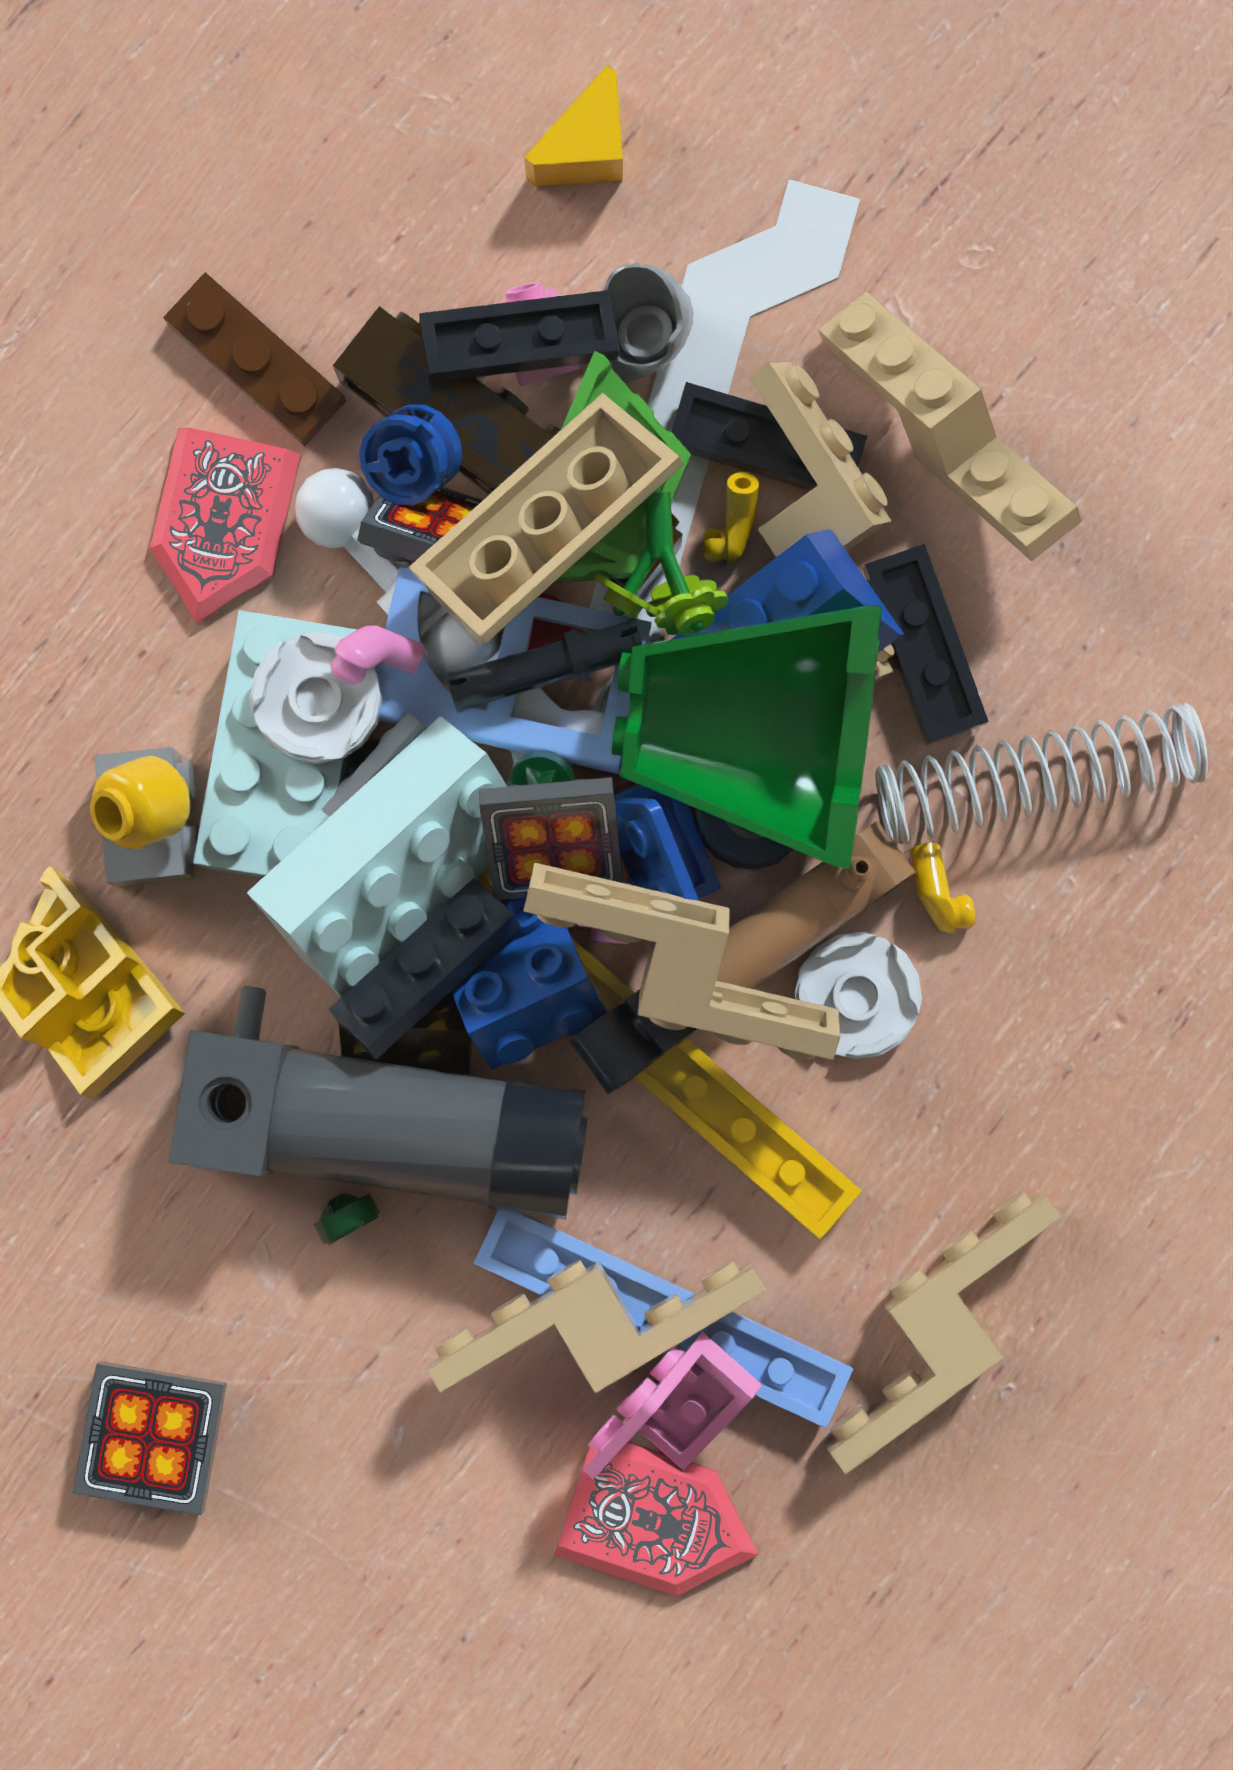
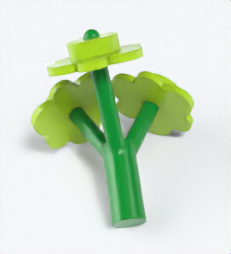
(682, 602)

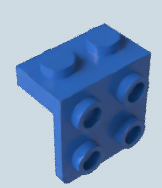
(662, 845)
(527, 992)

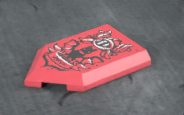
(222, 516)
(654, 1522)

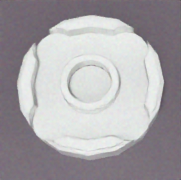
(309, 709)
(869, 986)

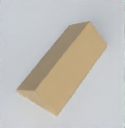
(544, 518)

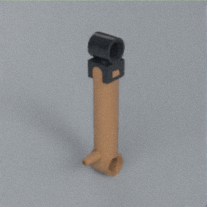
(756, 949)

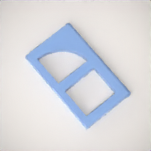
(428, 699)

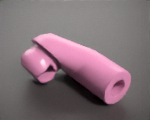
(369, 648)

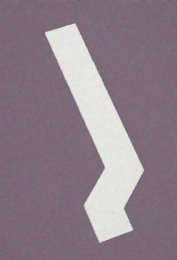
(724, 292)

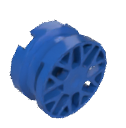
(429, 457)

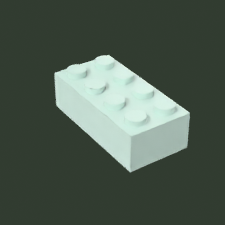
(255, 795)
(383, 858)

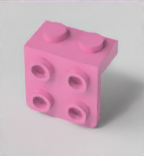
(683, 1410)

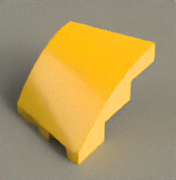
(81, 989)

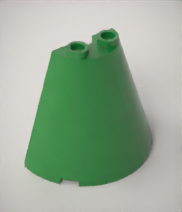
(758, 725)

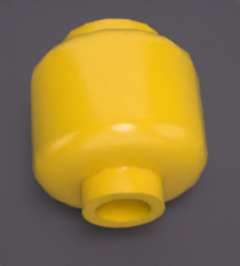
(140, 802)

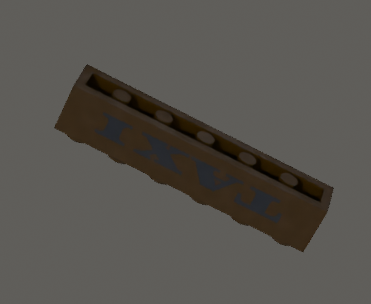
(389, 371)

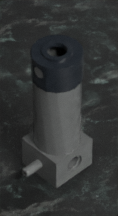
(376, 1122)

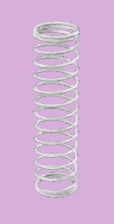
(891, 790)

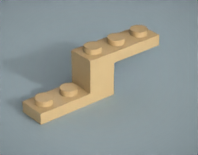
(949, 426)
(844, 497)
(683, 962)
(595, 1323)
(940, 1330)

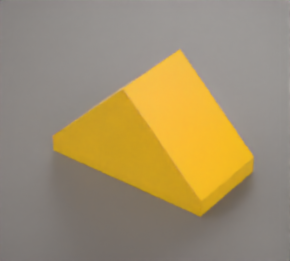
(583, 141)

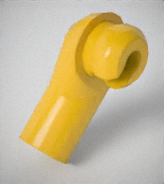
(740, 517)
(934, 891)

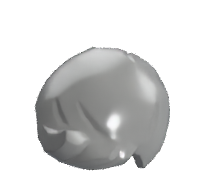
(650, 319)

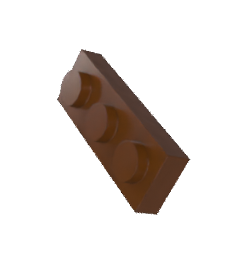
(254, 359)

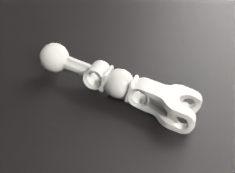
(330, 515)

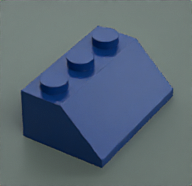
(803, 581)

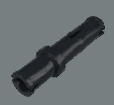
(543, 665)

